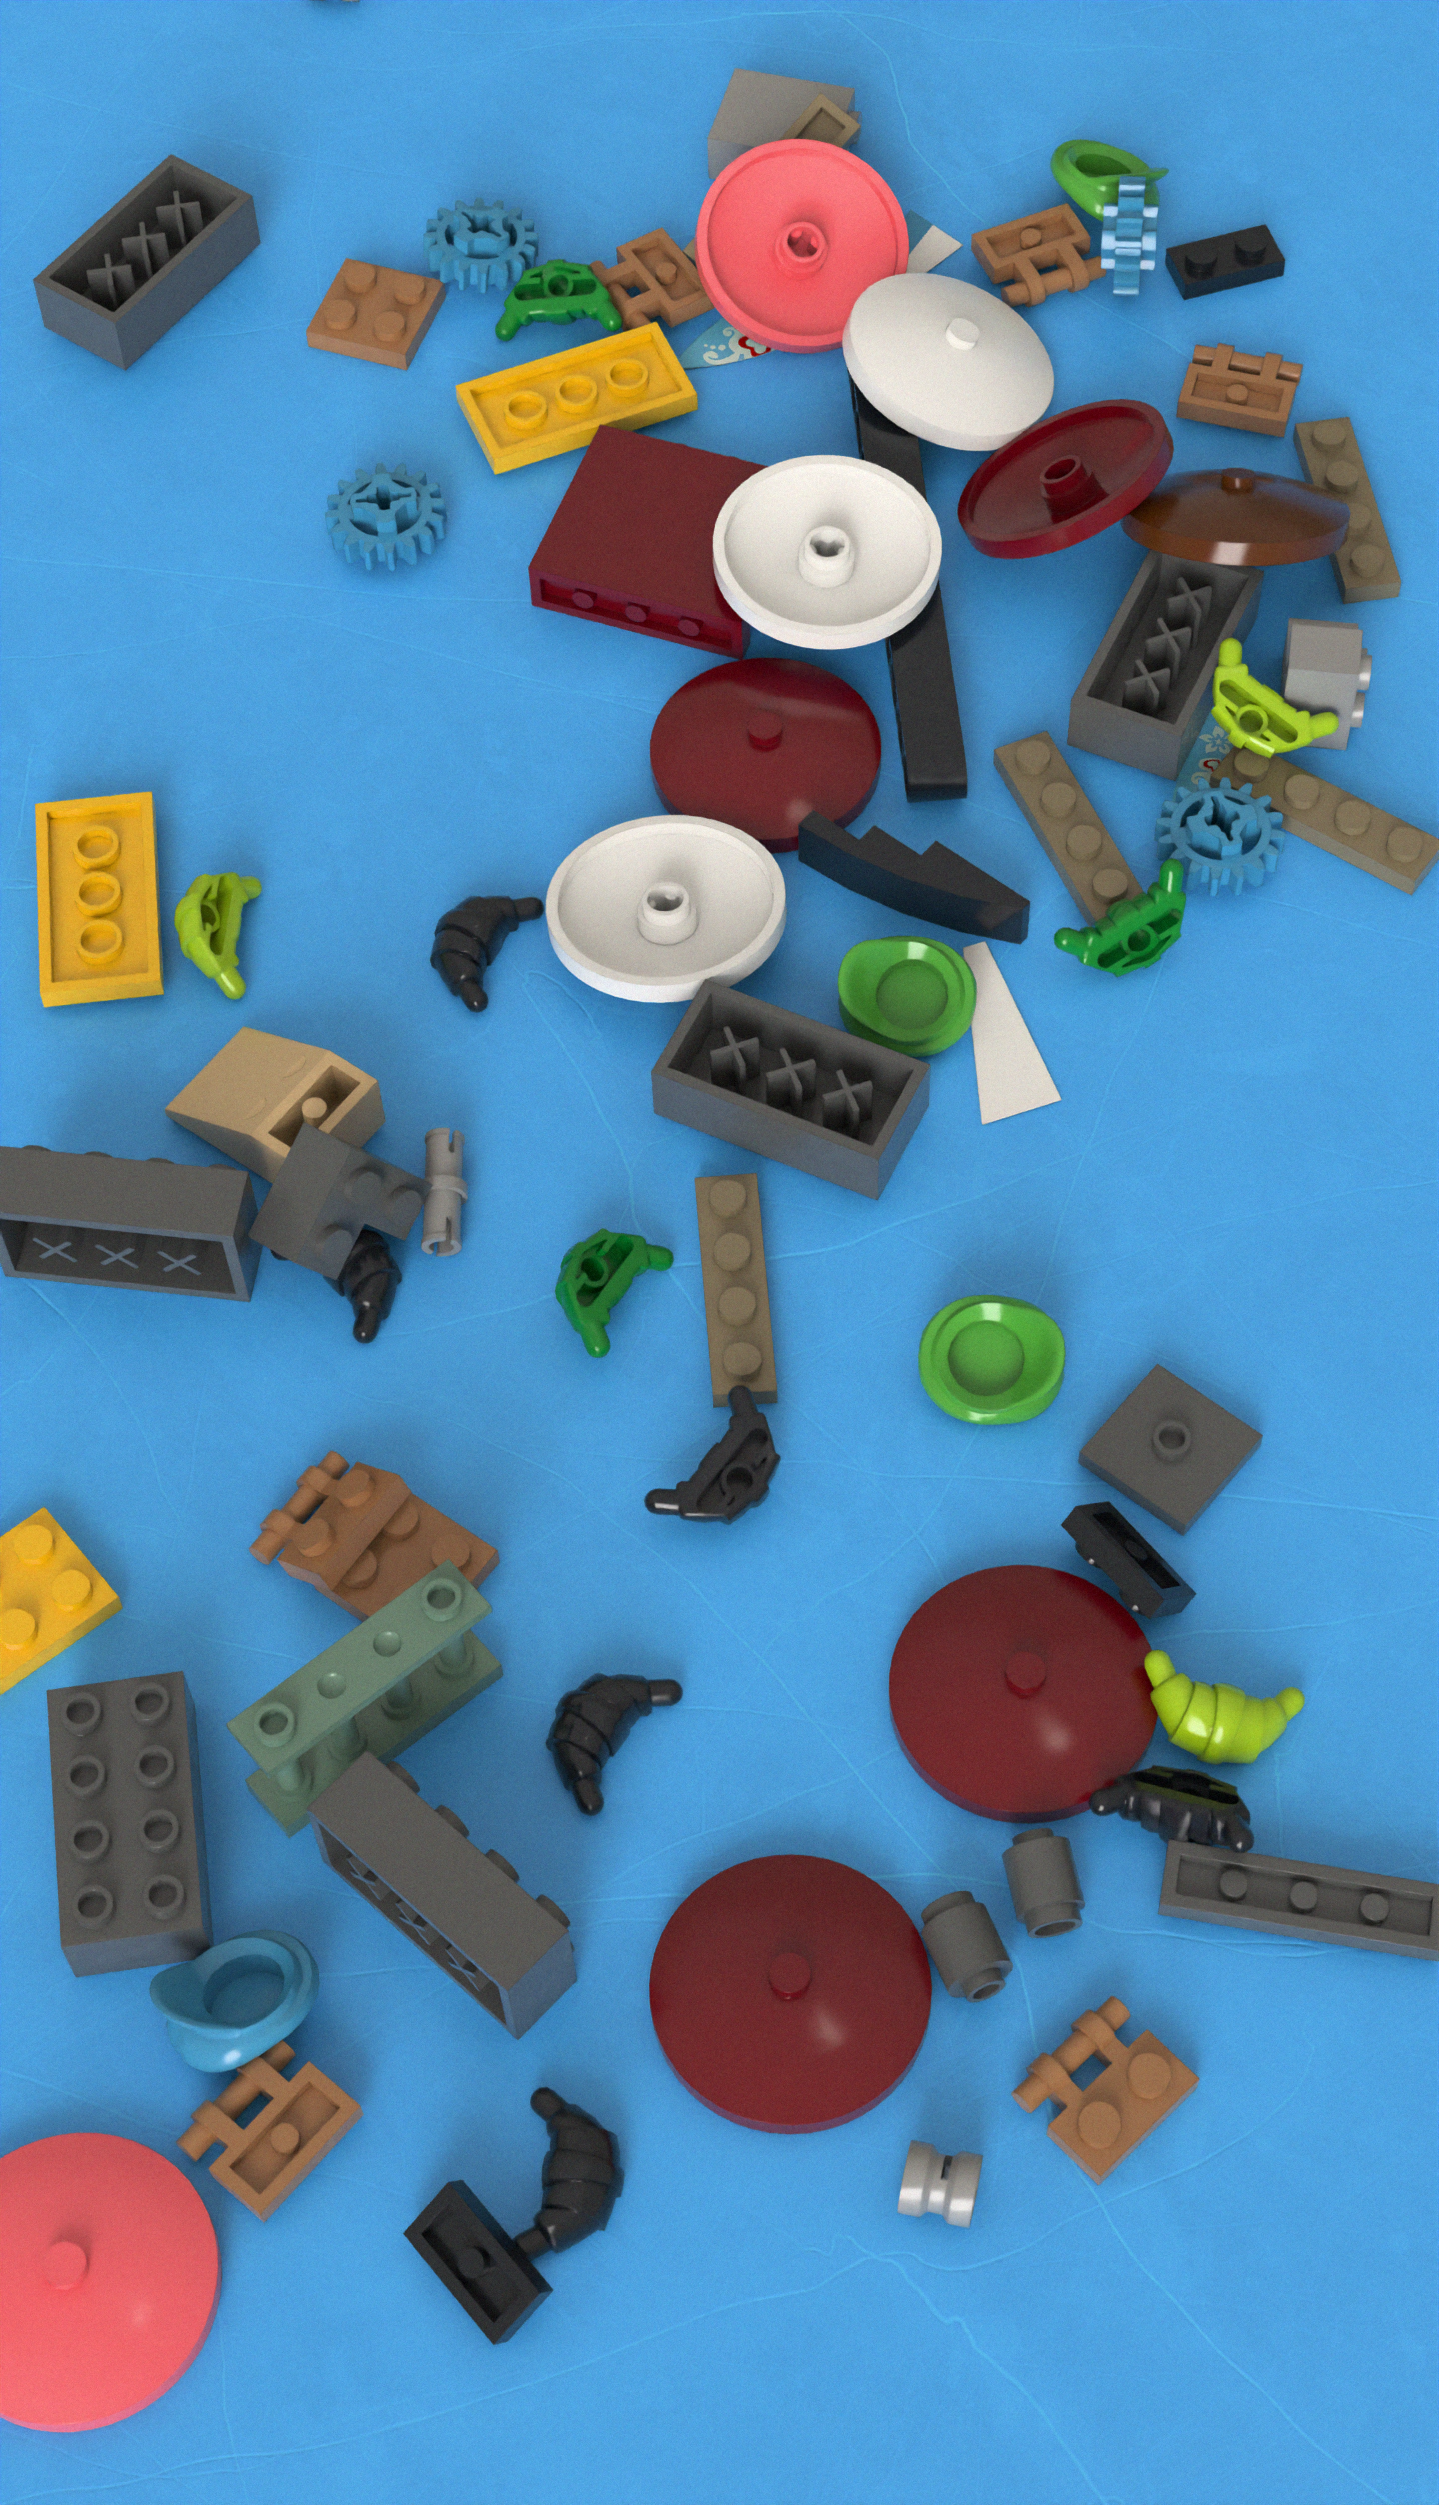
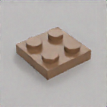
(376, 314)
(406, 1551)

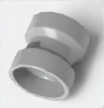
(940, 2183)

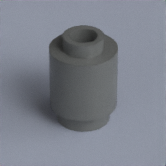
(1044, 1883)
(965, 1946)

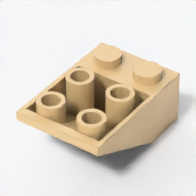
(265, 1089)

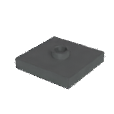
(1170, 1449)

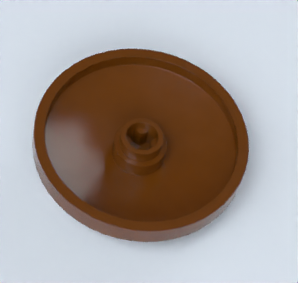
(1239, 518)

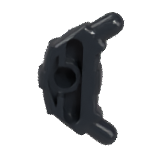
(471, 939)
(367, 1283)
(730, 1475)
(595, 1724)
(1179, 1806)
(577, 2177)

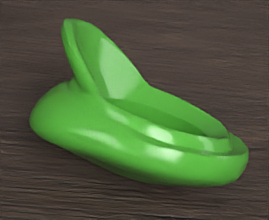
(1093, 172)
(906, 994)
(992, 1360)

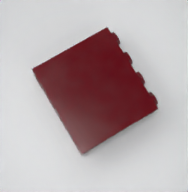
(639, 542)

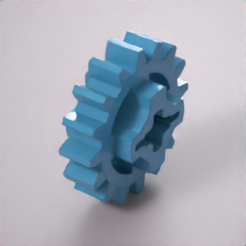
(1129, 236)
(480, 245)
(386, 517)
(1220, 835)

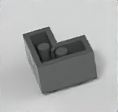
(328, 1196)

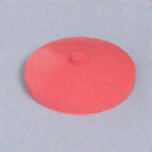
(796, 242)
(99, 2280)

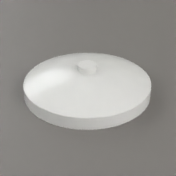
(947, 361)
(827, 552)
(666, 907)

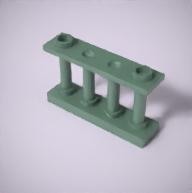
(367, 1692)

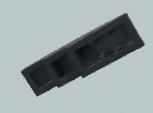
(925, 886)

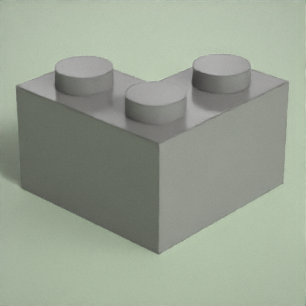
(1322, 674)

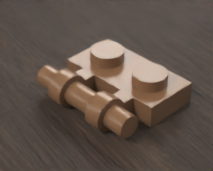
(1033, 244)
(663, 276)
(1239, 389)
(340, 1529)
(1120, 2105)
(285, 2138)

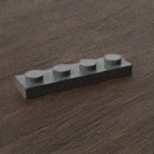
(1301, 1900)

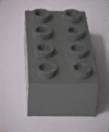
(147, 261)
(1158, 662)
(791, 1089)
(127, 1223)
(128, 1824)
(445, 1892)

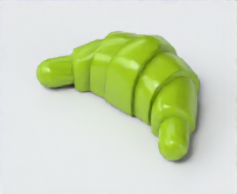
(1256, 713)
(211, 925)
(1218, 1718)

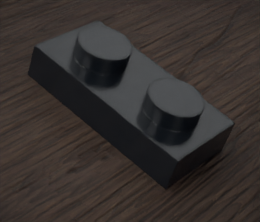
(1224, 262)
(1117, 1548)
(478, 2262)

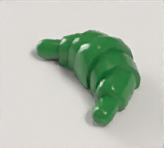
(560, 295)
(1134, 929)
(597, 1277)

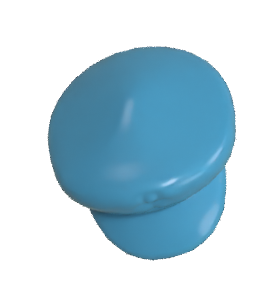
(236, 1998)

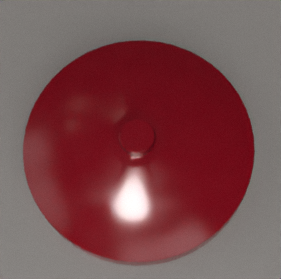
(1065, 479)
(766, 748)
(1021, 1693)
(790, 1994)

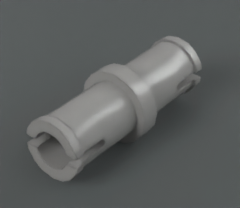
(447, 1192)

